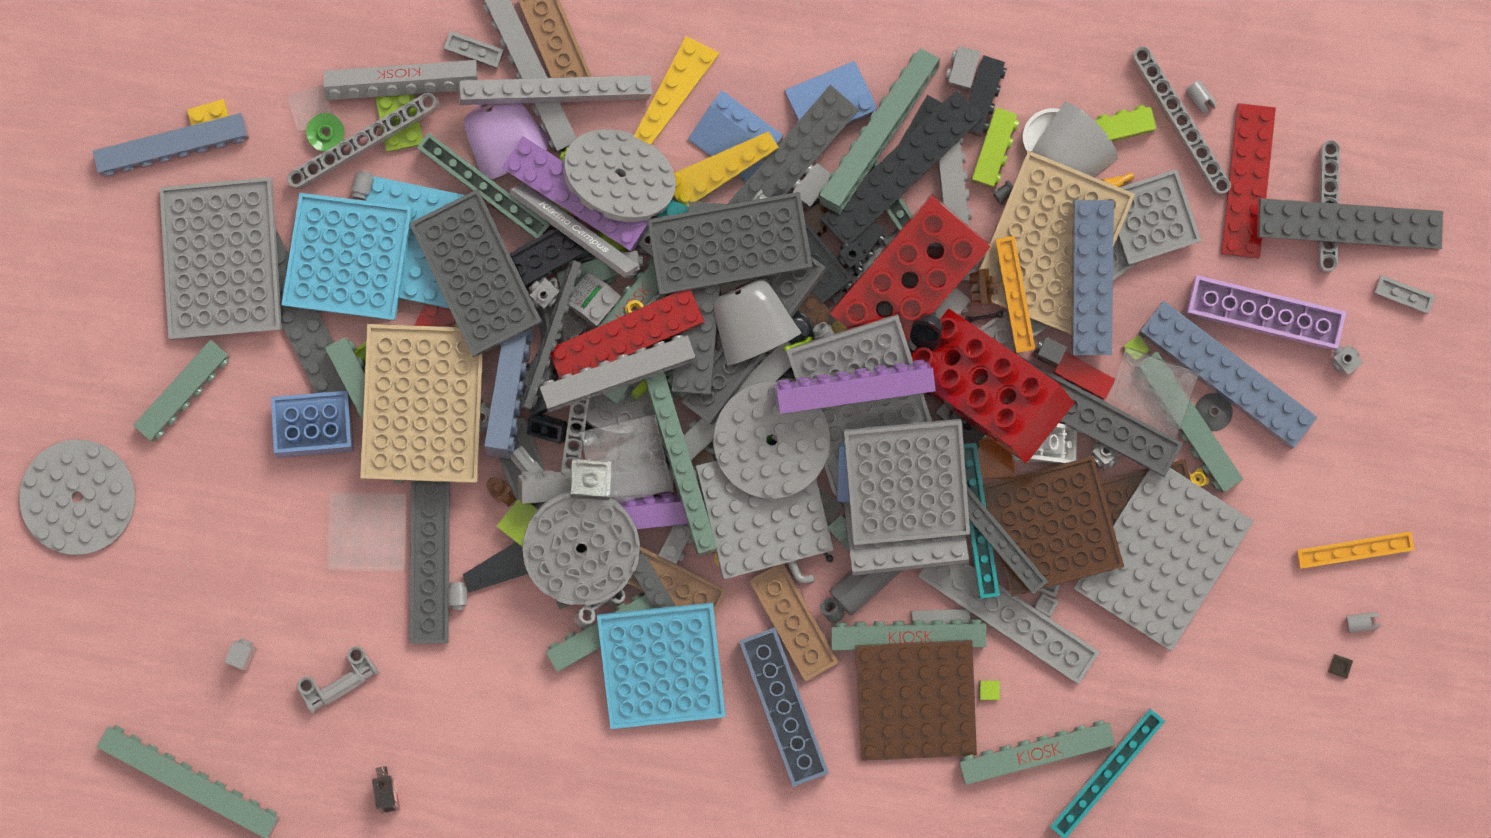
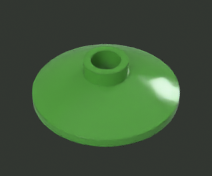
(316, 126)

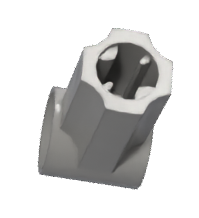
(525, 462)

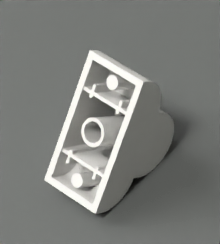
(1058, 447)

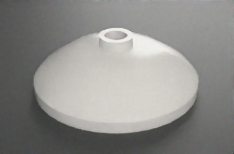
(1036, 126)

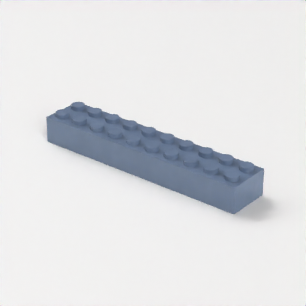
(1228, 375)

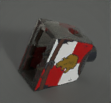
(386, 799)

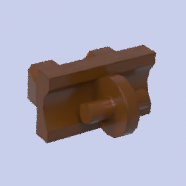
(987, 286)
(500, 491)

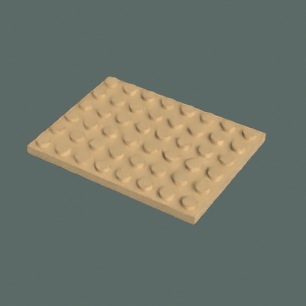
(1042, 223)
(420, 405)

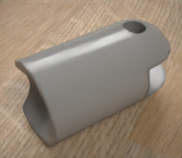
(1200, 95)
(1362, 622)

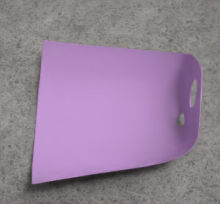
(497, 133)

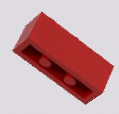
(1084, 376)

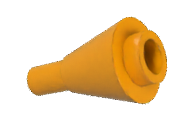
(1119, 180)

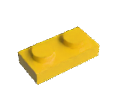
(208, 112)

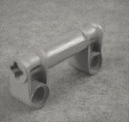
(340, 686)

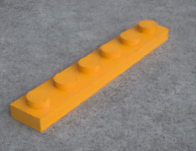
(1015, 294)
(1355, 550)

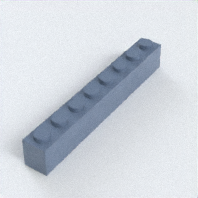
(171, 144)

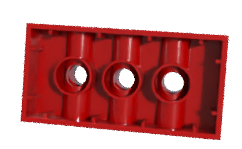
(909, 253)
(994, 387)

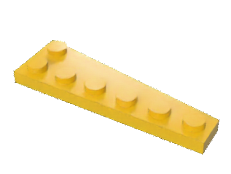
(682, 76)
(711, 173)

